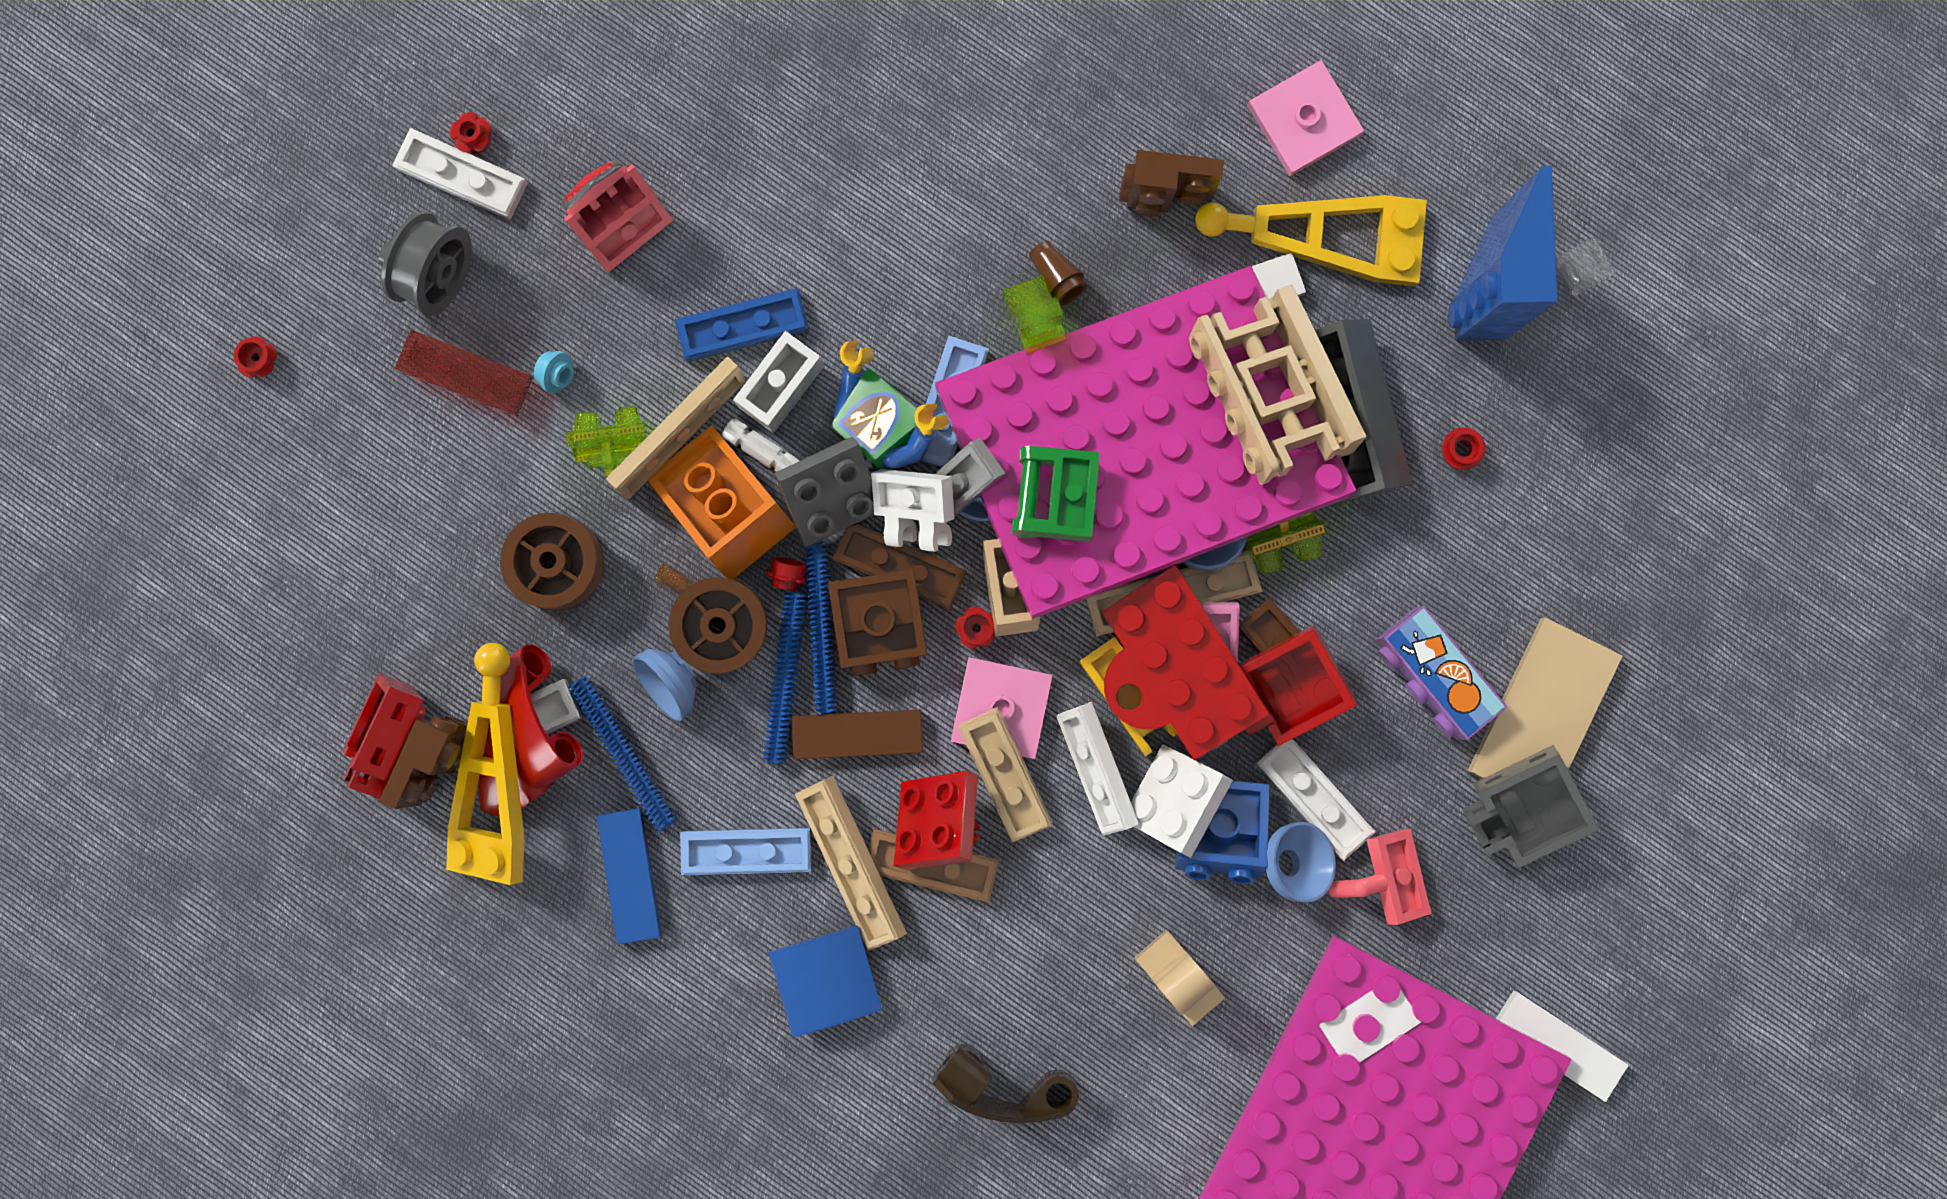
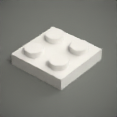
(1178, 800)

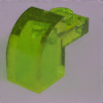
(1034, 314)

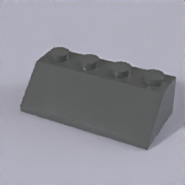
(1379, 460)

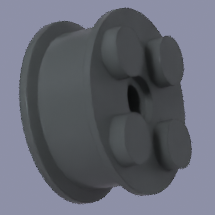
(425, 263)

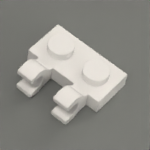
(914, 496)

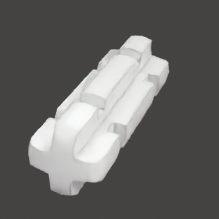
(757, 446)

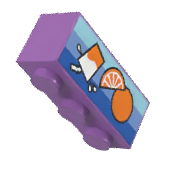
(1439, 674)

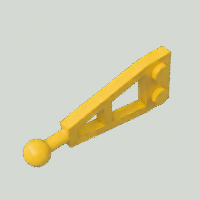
(1397, 240)
(473, 849)

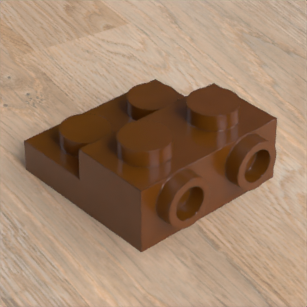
(1160, 177)
(878, 621)
(429, 750)

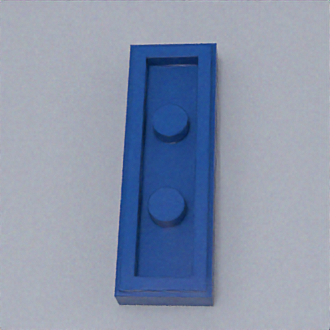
(741, 325)
(629, 876)

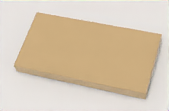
(1548, 699)

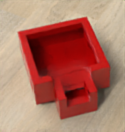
(1298, 685)
(381, 734)

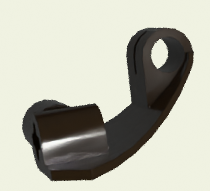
(964, 1078)

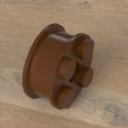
(577, 565)
(692, 630)

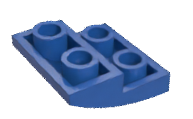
(825, 981)

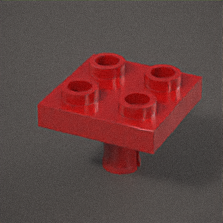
(936, 821)

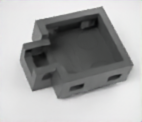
(1530, 809)

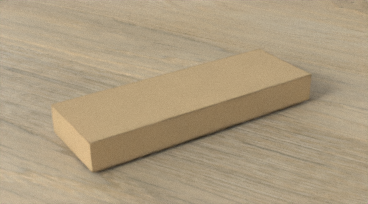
(1005, 774)

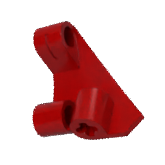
(538, 757)

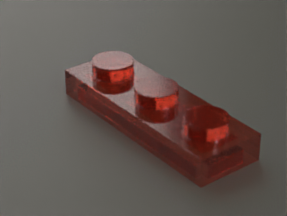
(463, 373)

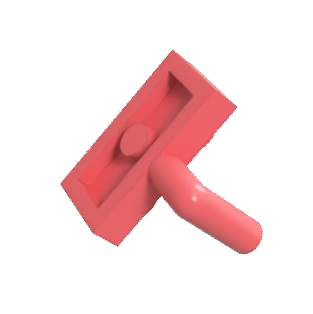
(1395, 878)

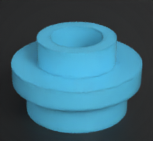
(554, 371)

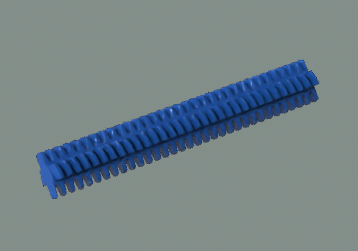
(820, 628)
(784, 675)
(622, 753)

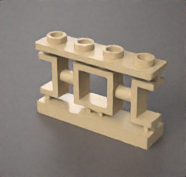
(1305, 370)

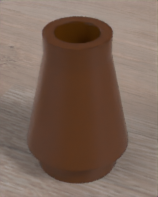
(1060, 275)

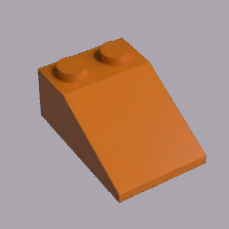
(721, 503)

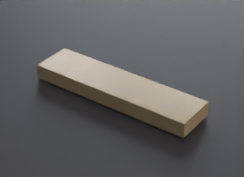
(677, 428)
(1222, 585)
(850, 863)

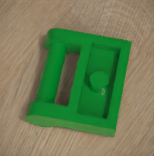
(1071, 494)

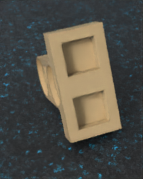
(1179, 978)

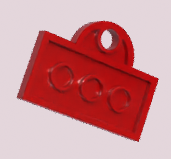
(1178, 666)

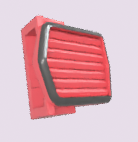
(614, 212)

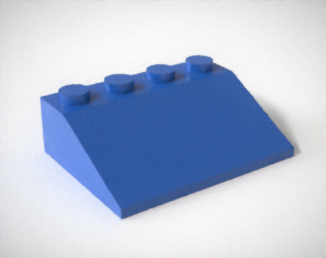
(1512, 268)

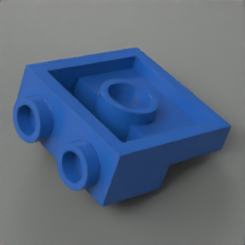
(1234, 838)

